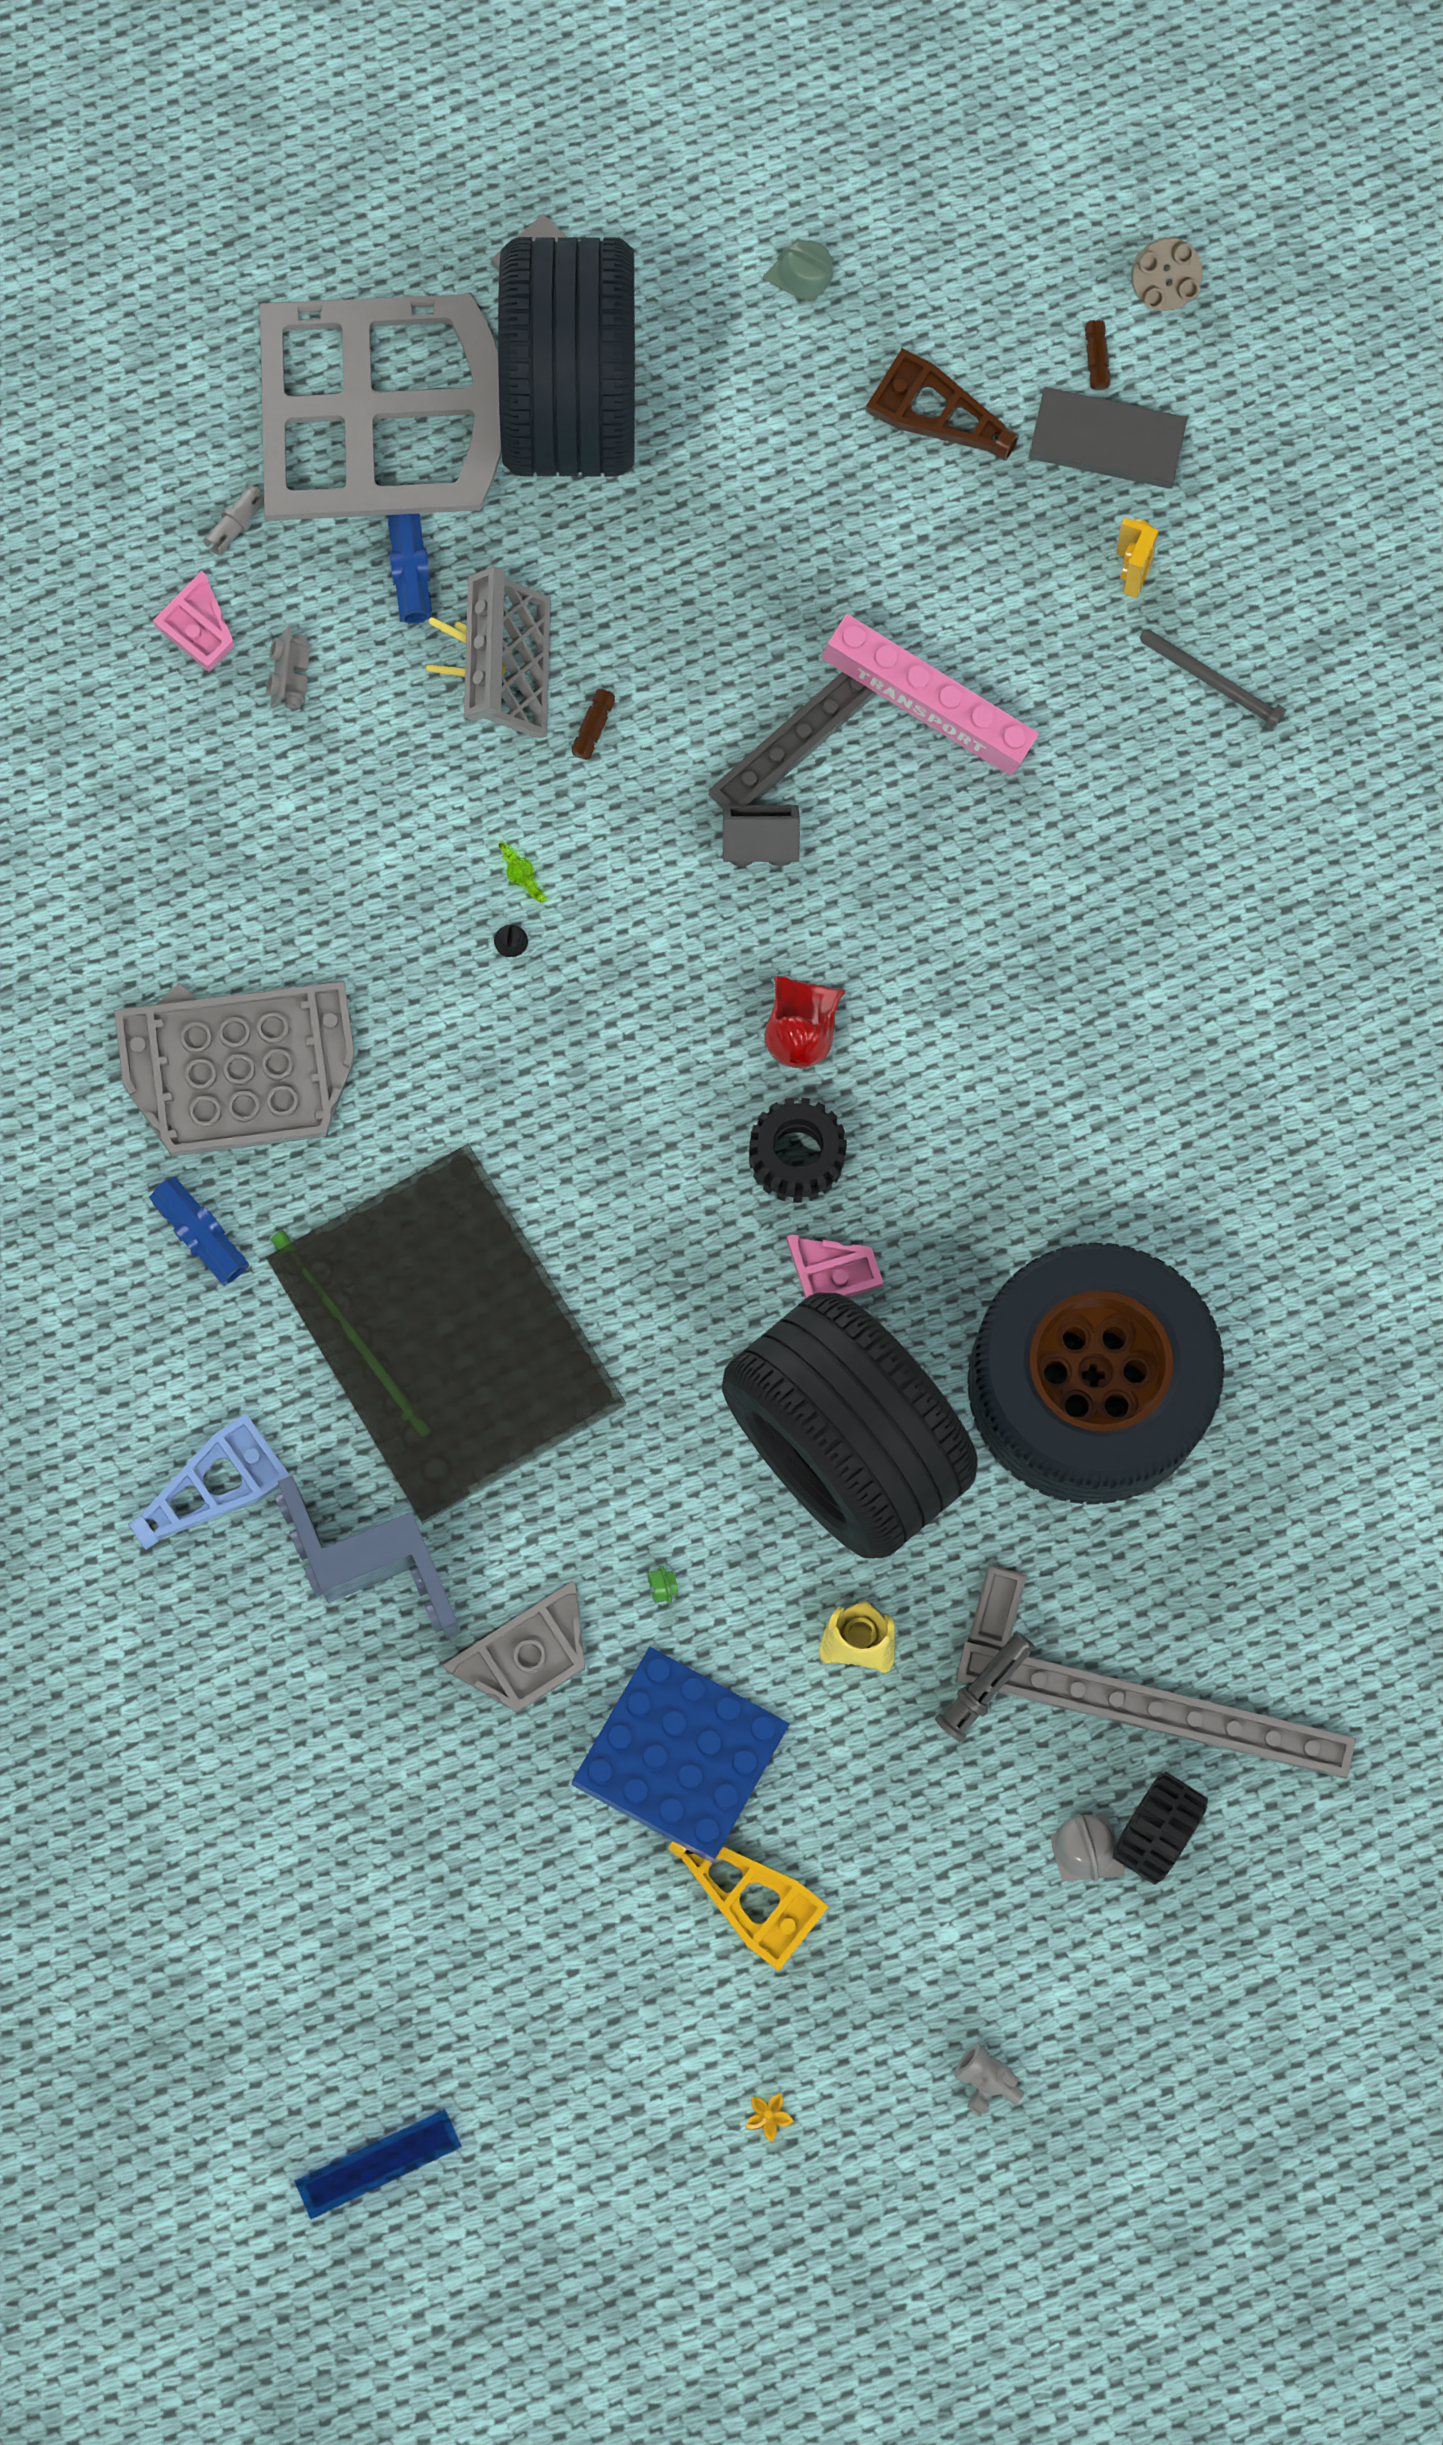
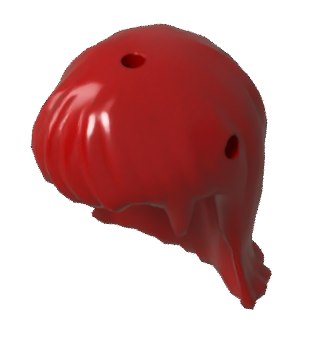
(801, 1022)

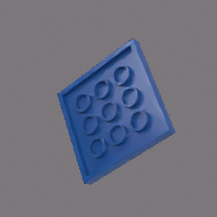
(680, 1754)

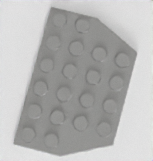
(238, 1066)

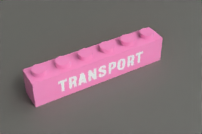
(929, 695)

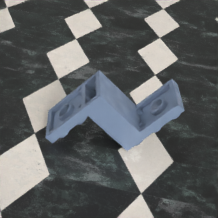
(366, 1558)

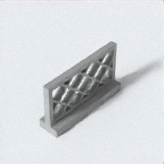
(487, 649)

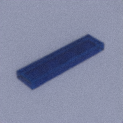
(378, 2164)

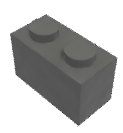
(761, 834)

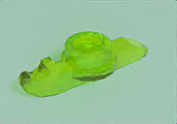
(521, 872)

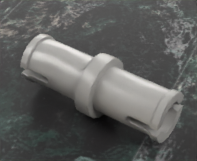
(234, 520)

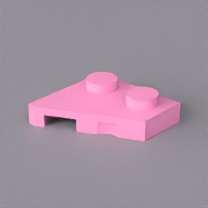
(197, 624)
(834, 1267)

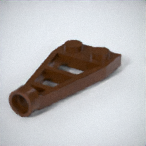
(902, 386)

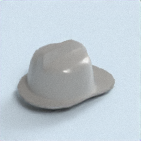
(1085, 1849)

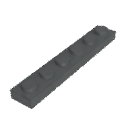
(792, 742)

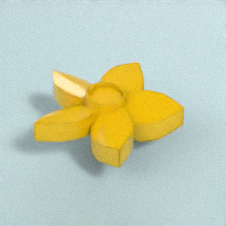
(768, 2116)

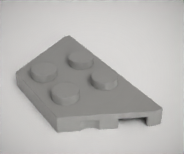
(527, 1653)

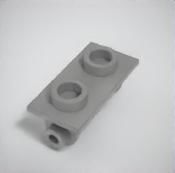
(283, 683)

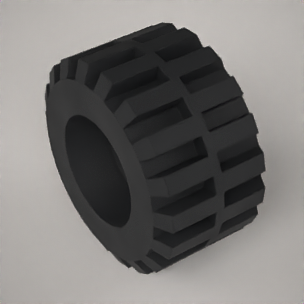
(790, 1180)
(1160, 1828)

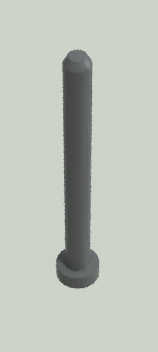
(1214, 679)

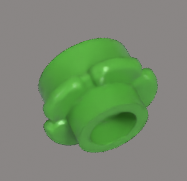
(663, 1584)

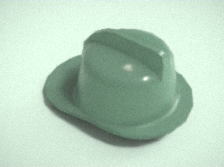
(802, 269)

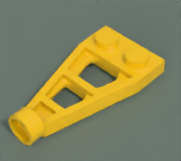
(785, 1927)

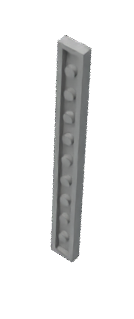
(1167, 1713)

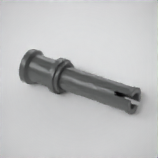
(973, 1700)

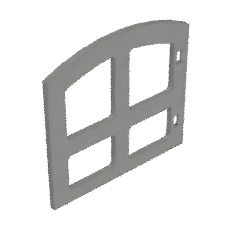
(361, 406)

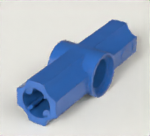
(409, 568)
(199, 1231)

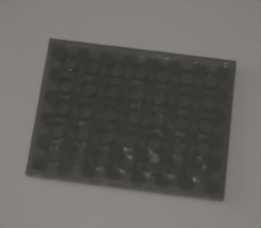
(445, 1333)

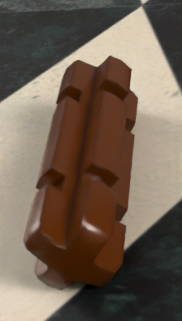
(1097, 355)
(593, 724)

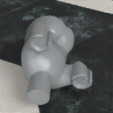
(988, 2077)

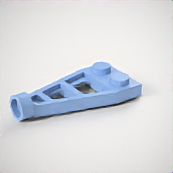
(251, 1458)

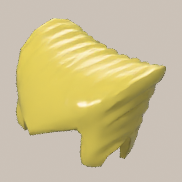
(859, 1638)

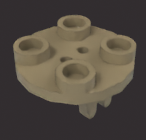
(1183, 270)

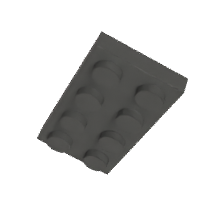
(1108, 437)

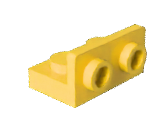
(1137, 546)

